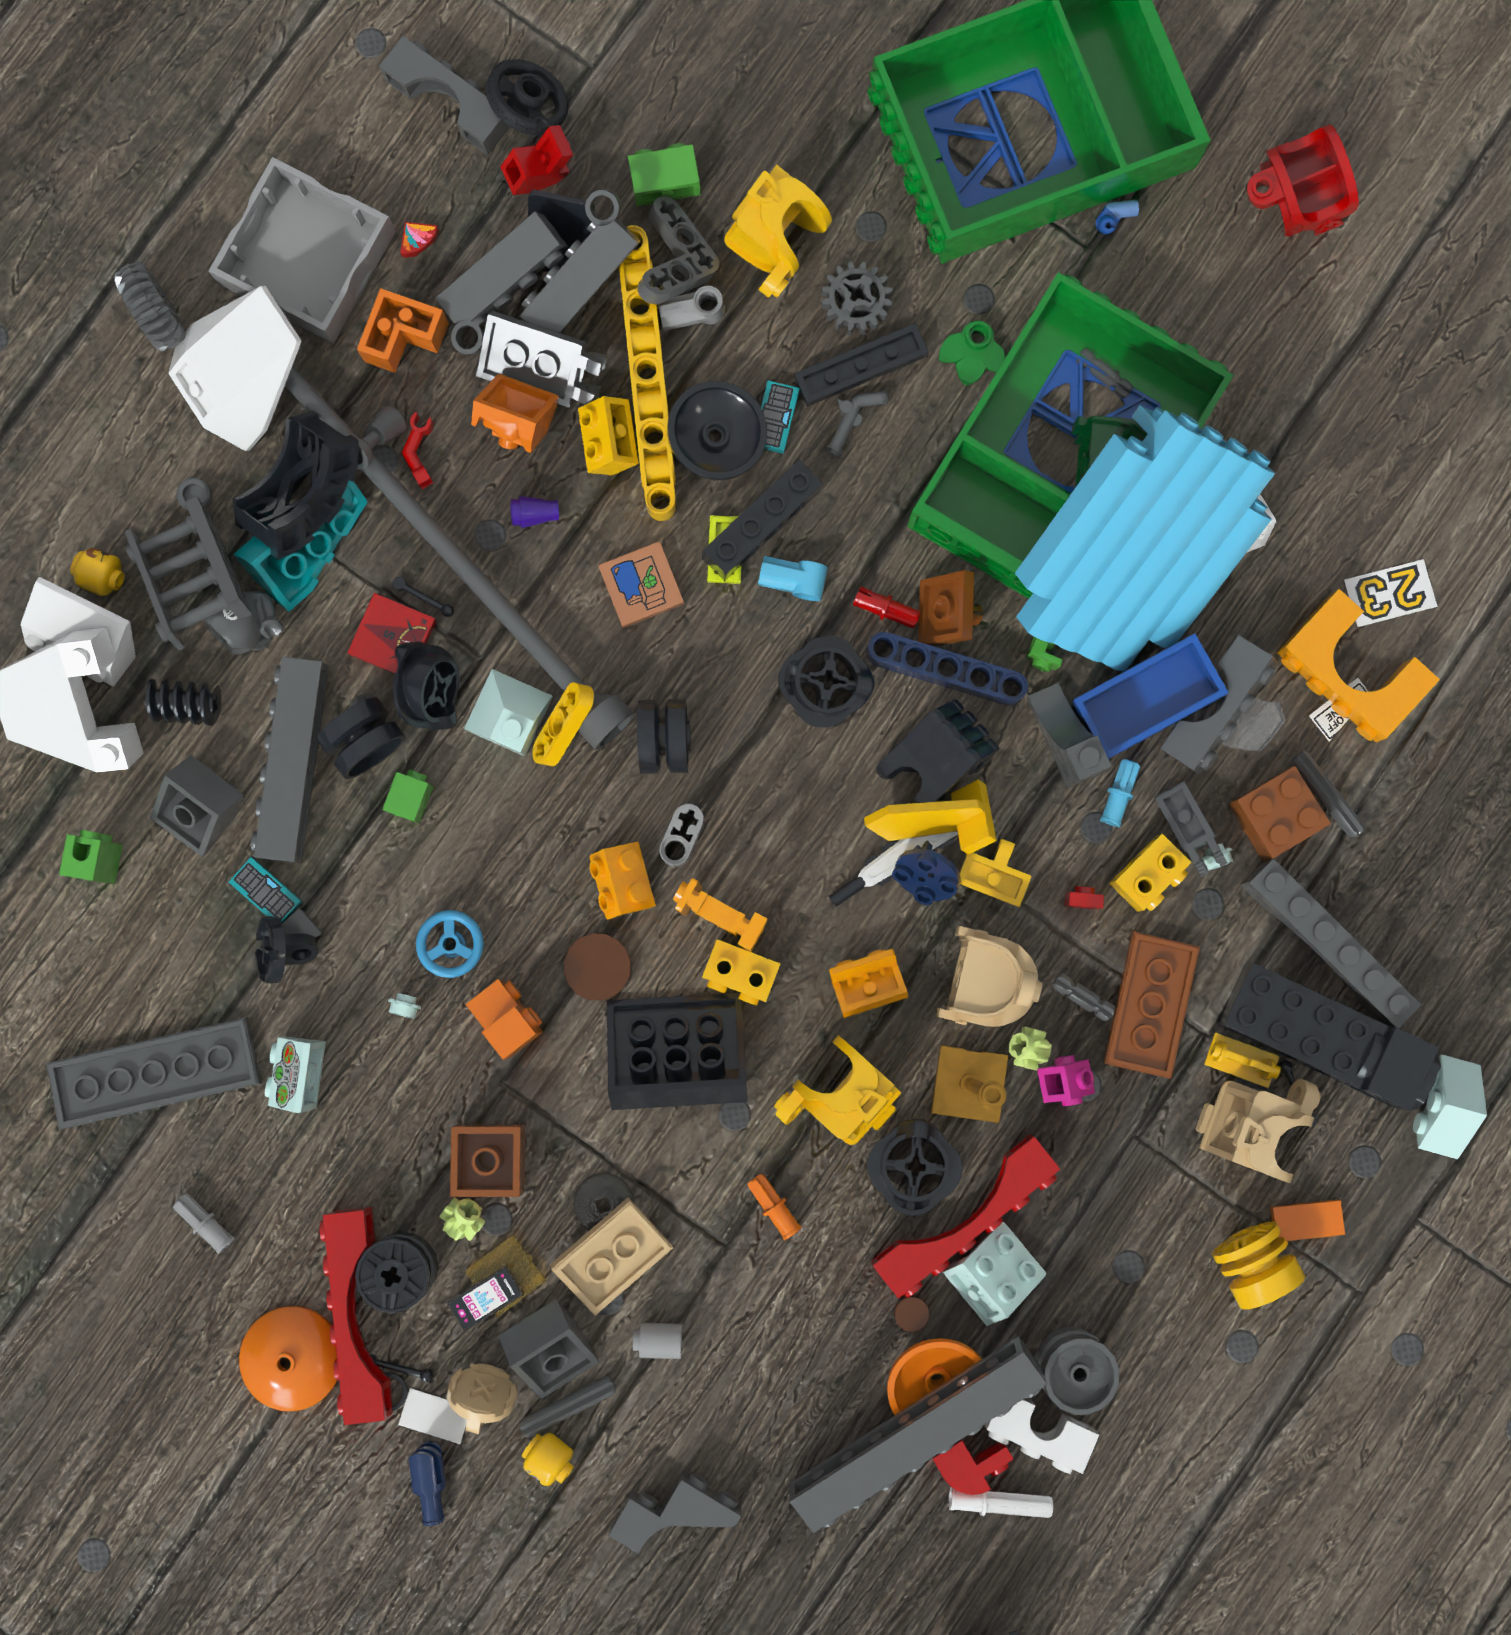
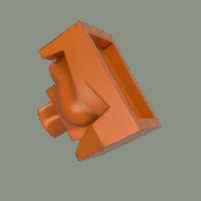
(515, 412)

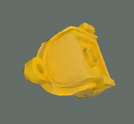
(761, 222)
(853, 1107)

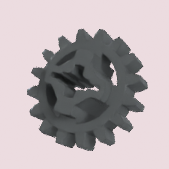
(861, 307)

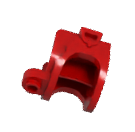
(1308, 182)

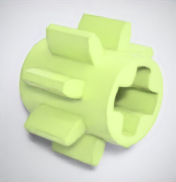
(1030, 1048)
(462, 1219)

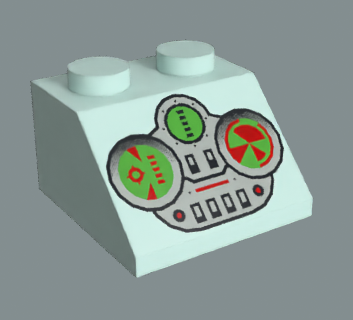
(295, 1074)

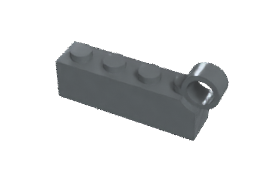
(585, 270)
(499, 275)

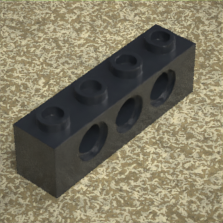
(762, 520)

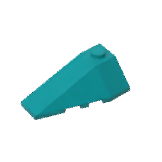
(296, 575)

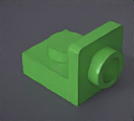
(1041, 659)

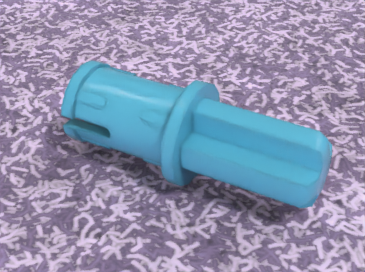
(1120, 793)

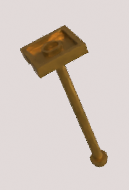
(969, 1084)

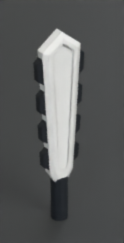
(880, 868)

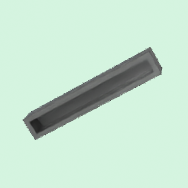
(290, 760)

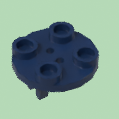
(926, 874)

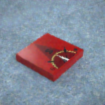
(384, 628)

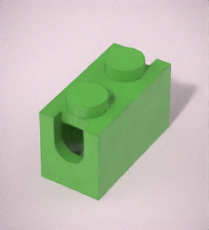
(664, 173)
(91, 857)

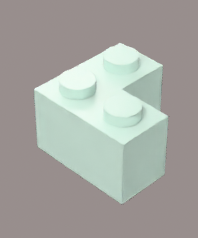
(1453, 1108)

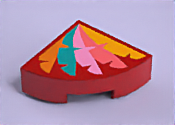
(417, 238)

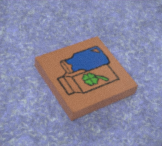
(641, 584)

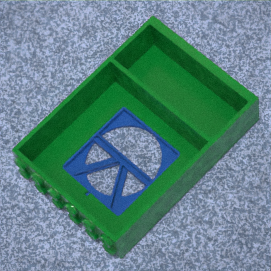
(1097, 72)
(988, 493)

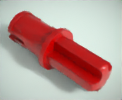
(886, 607)

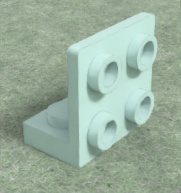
(996, 1275)

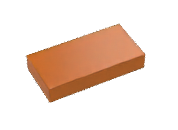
(1309, 1219)

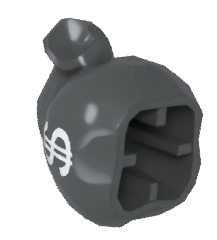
(244, 633)

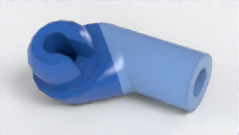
(1113, 212)

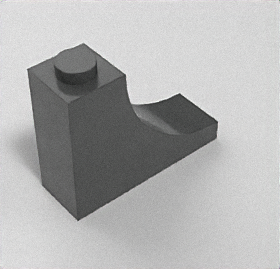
(1074, 749)

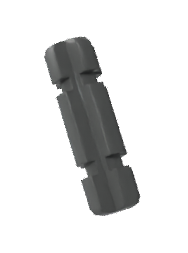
(1121, 386)
(1083, 997)

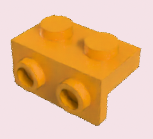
(621, 880)
(868, 982)

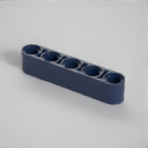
(963, 668)

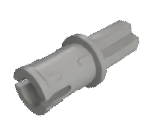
(203, 1223)

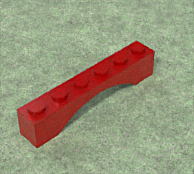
(1021, 1173)
(363, 1385)

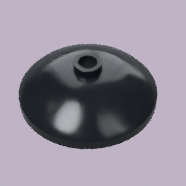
(721, 410)

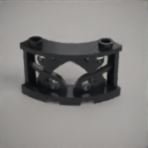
(267, 507)

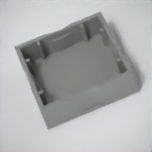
(305, 247)

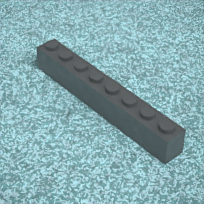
(916, 1435)

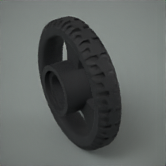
(525, 96)

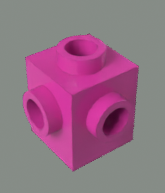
(1066, 1081)

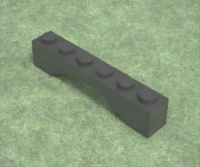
(1342, 952)

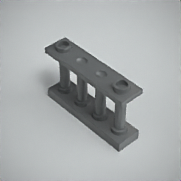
(219, 573)

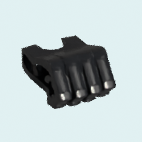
(941, 751)

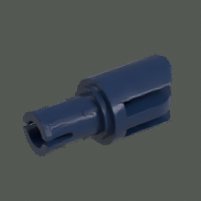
(428, 1481)

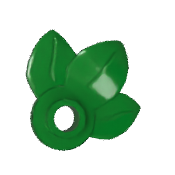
(972, 357)

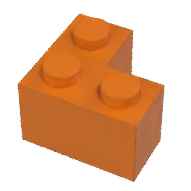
(395, 323)
(504, 1018)

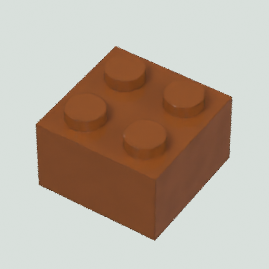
(1279, 813)
(487, 1160)

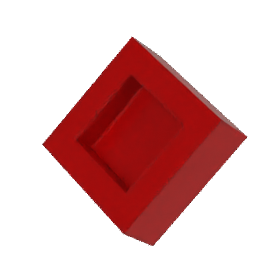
(1084, 898)

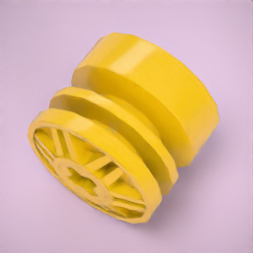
(1262, 1272)

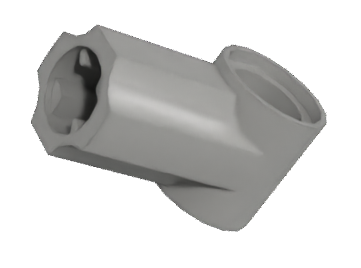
(687, 310)

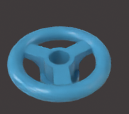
(449, 918)

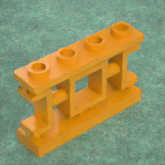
(692, 898)

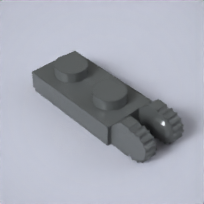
(1189, 825)

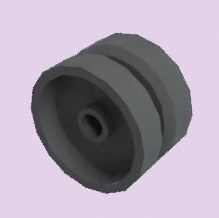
(1094, 1381)

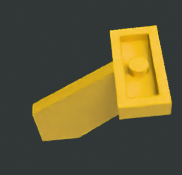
(966, 813)

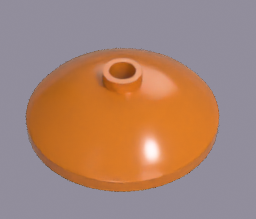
(303, 1339)
(913, 1370)

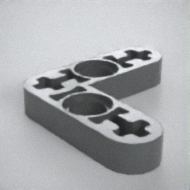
(694, 261)

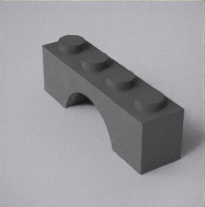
(415, 72)
(1246, 671)

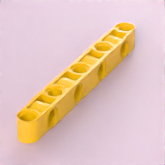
(648, 394)

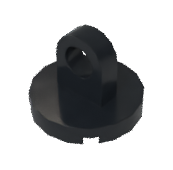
(280, 949)

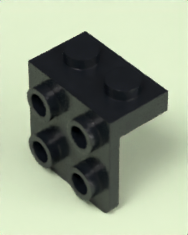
(564, 214)

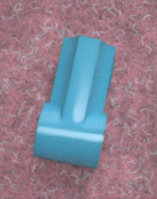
(802, 579)

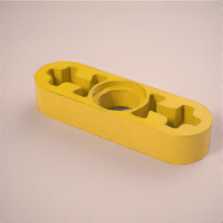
(563, 724)

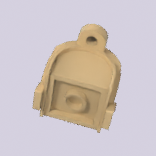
(991, 981)
(1249, 1123)

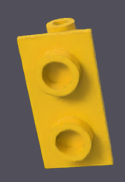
(1242, 1060)

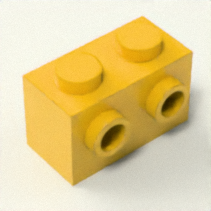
(608, 435)
(1151, 874)
(742, 965)

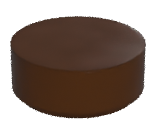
(911, 1313)

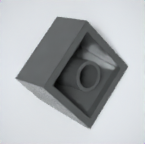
(195, 805)
(548, 1349)

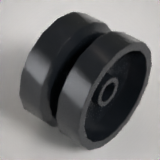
(663, 736)
(361, 738)

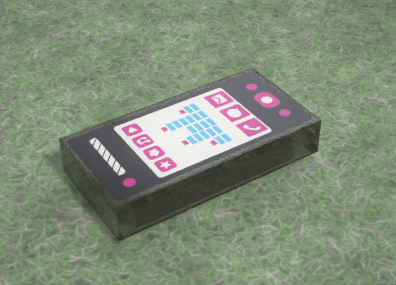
(485, 1297)

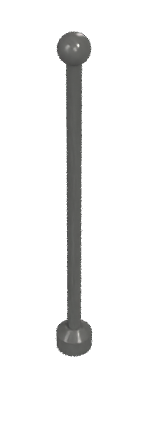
(609, 712)

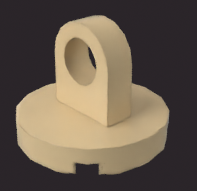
(481, 1395)

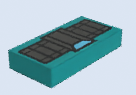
(778, 409)
(265, 890)

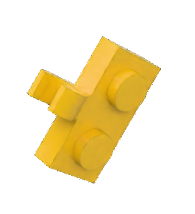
(994, 875)

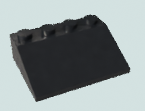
(676, 1051)

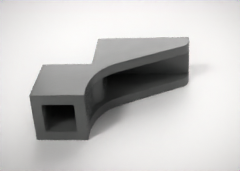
(687, 1505)

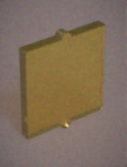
(519, 1262)

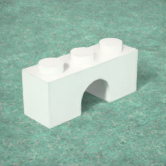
(1067, 1444)

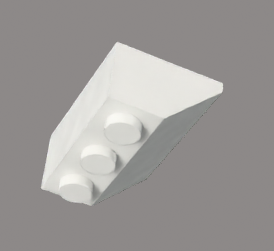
(57, 612)

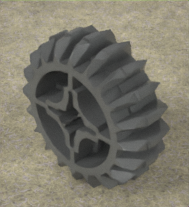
(149, 306)

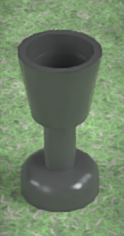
(384, 427)

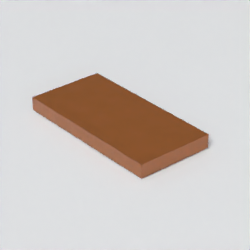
(1151, 1005)

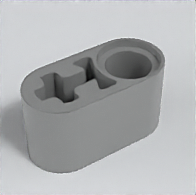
(692, 831)

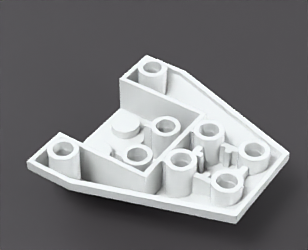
(236, 366)

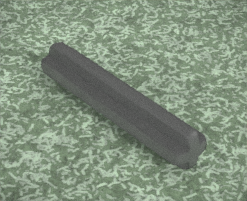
(1328, 794)
(567, 1406)

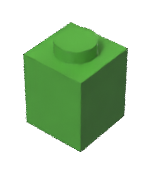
(408, 796)

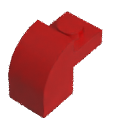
(538, 165)
(968, 1472)

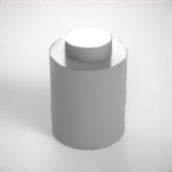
(658, 1340)

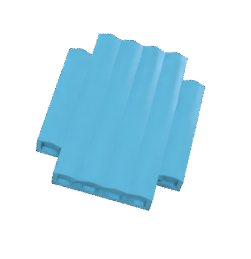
(1144, 539)

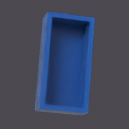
(1150, 696)

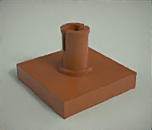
(947, 609)

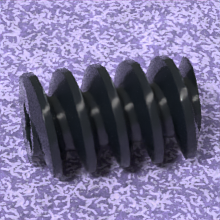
(182, 704)

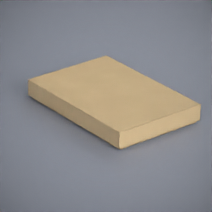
(611, 1256)

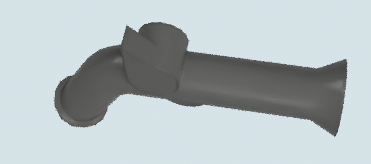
(851, 418)

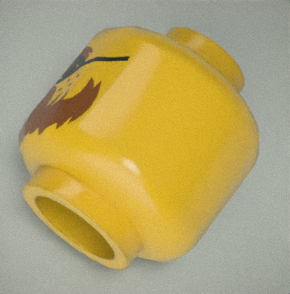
(97, 571)

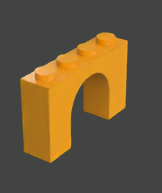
(1311, 655)

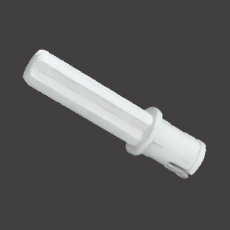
(1002, 1503)

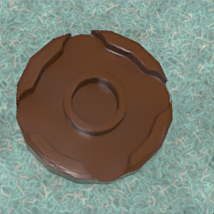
(597, 967)

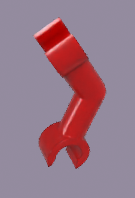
(410, 449)

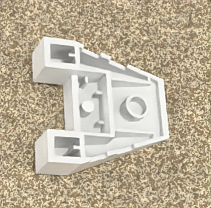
(49, 708)

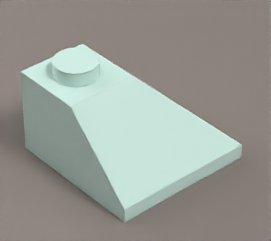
(508, 712)

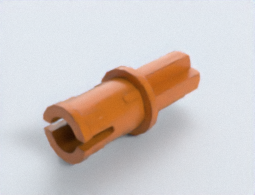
(774, 1206)

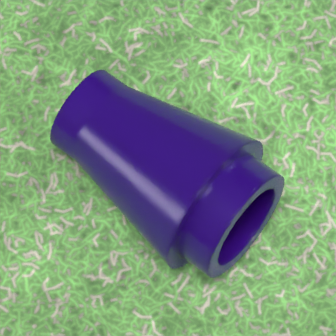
(532, 511)

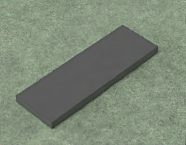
(153, 1073)

